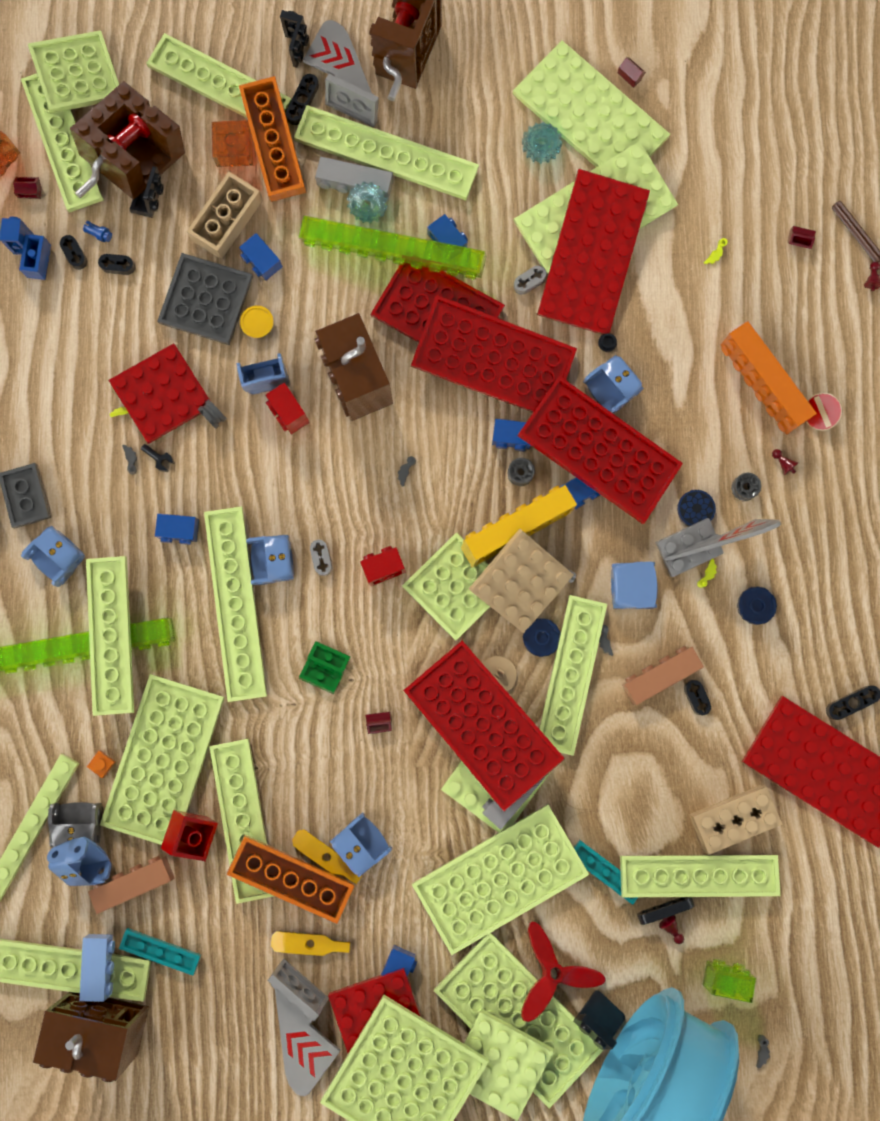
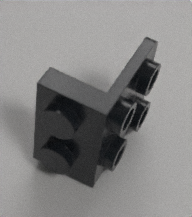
(295, 29)
(148, 200)
(600, 1020)

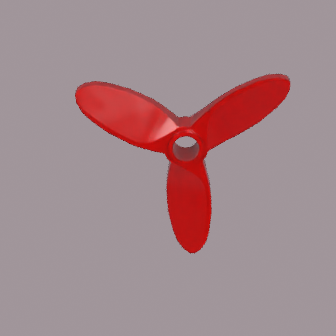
(544, 988)

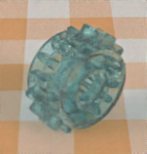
(537, 151)
(360, 209)

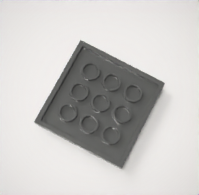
(205, 298)

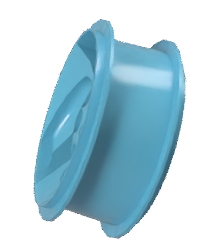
(666, 1067)

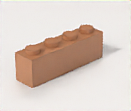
(662, 675)
(131, 884)

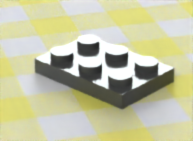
(24, 495)

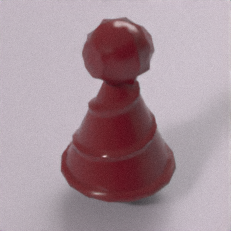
(873, 280)
(786, 464)
(670, 925)

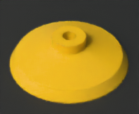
(256, 321)

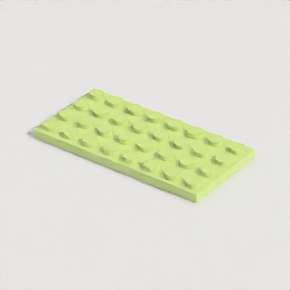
(587, 107)
(633, 166)
(161, 758)
(500, 879)
(499, 984)

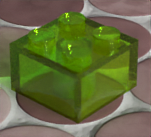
(729, 981)

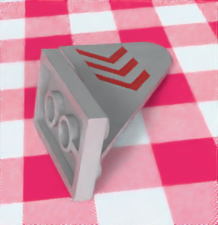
(346, 83)
(701, 543)
(304, 1047)

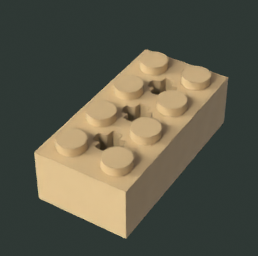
(225, 214)
(746, 825)

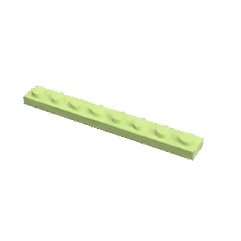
(35, 820)

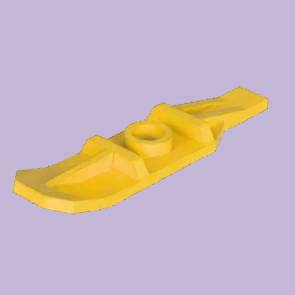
(315, 851)
(297, 944)

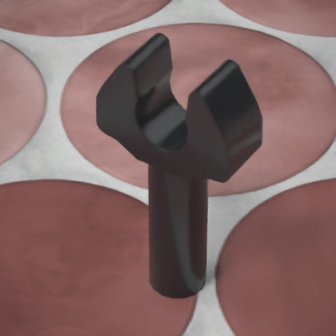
(157, 457)

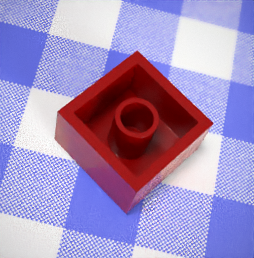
(289, 412)
(382, 566)
(189, 835)

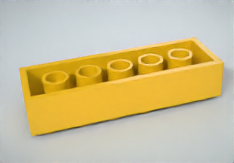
(529, 518)

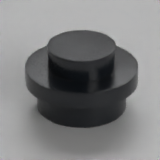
(607, 342)

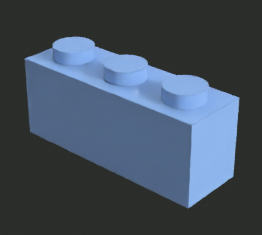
(96, 967)

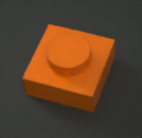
(101, 764)

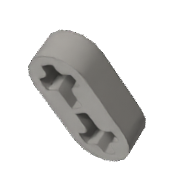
(532, 283)
(325, 556)

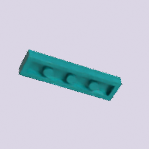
(601, 868)
(160, 951)

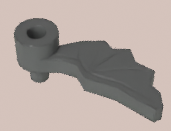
(131, 457)
(404, 470)
(604, 642)
(763, 1053)

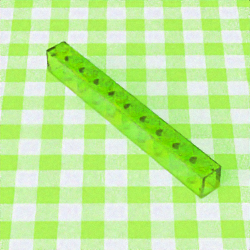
(393, 247)
(77, 645)

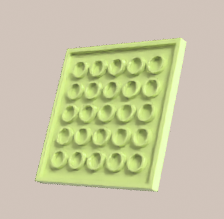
(403, 1070)

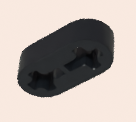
(75, 251)
(115, 268)
(702, 696)

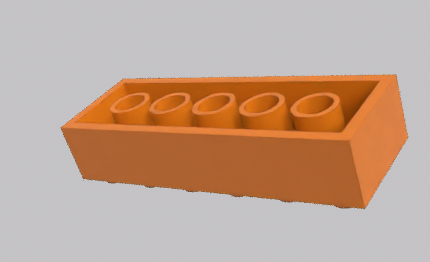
(272, 139)
(767, 378)
(290, 879)

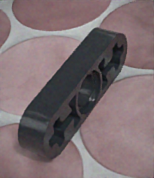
(302, 91)
(861, 705)
(665, 910)

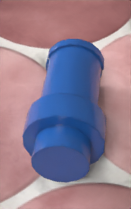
(101, 233)

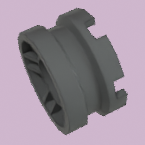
(212, 413)
(527, 467)
(753, 484)

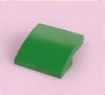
(324, 667)

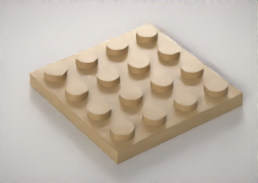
(521, 581)

